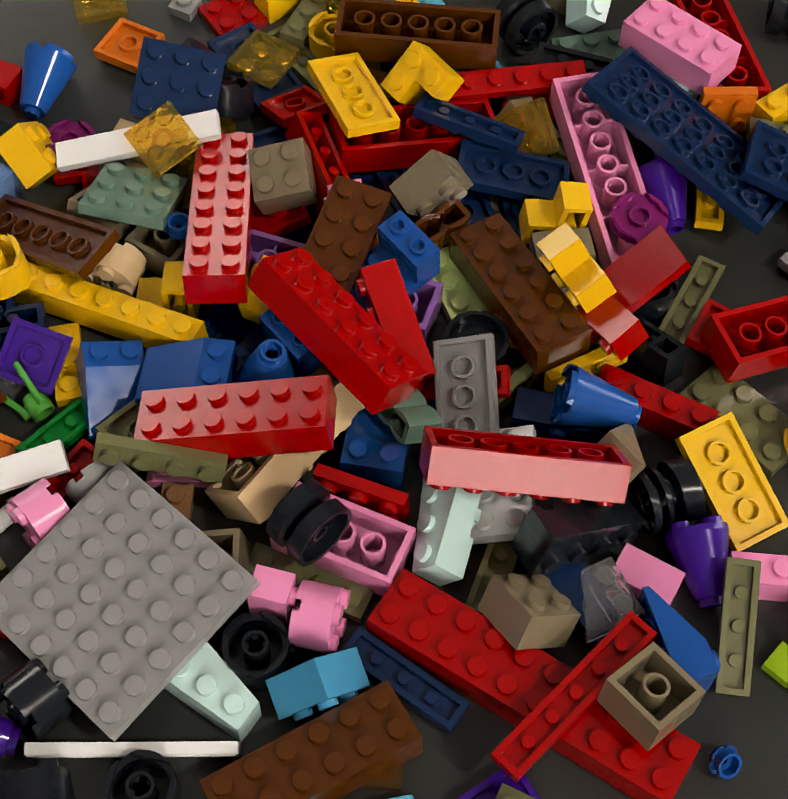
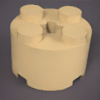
(120, 269)

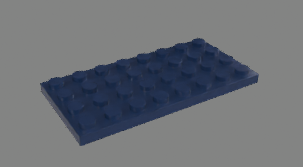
(682, 134)

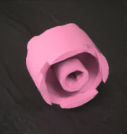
(37, 511)
(318, 617)

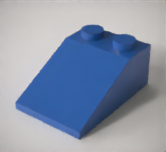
(188, 365)
(107, 378)
(373, 451)
(679, 639)

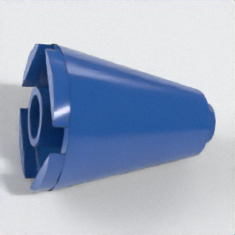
(43, 77)
(592, 401)

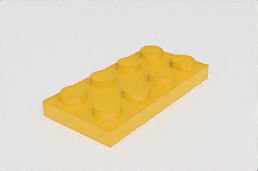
(353, 95)
(733, 481)

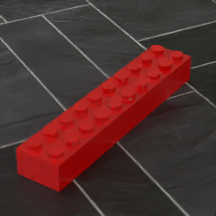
(480, 663)

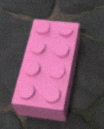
(680, 44)
(369, 551)

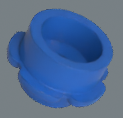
(176, 221)
(725, 762)

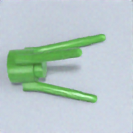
(35, 403)

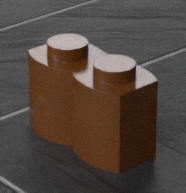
(447, 219)

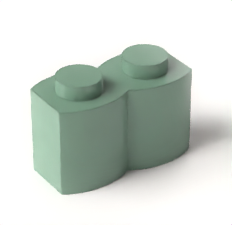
(409, 418)

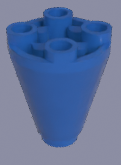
(266, 362)

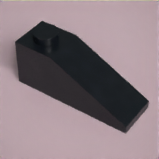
(660, 355)

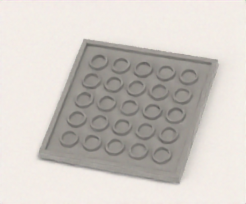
(120, 598)

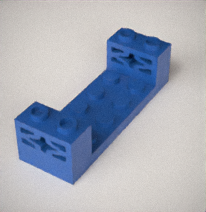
(398, 239)

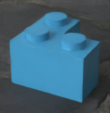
(317, 684)

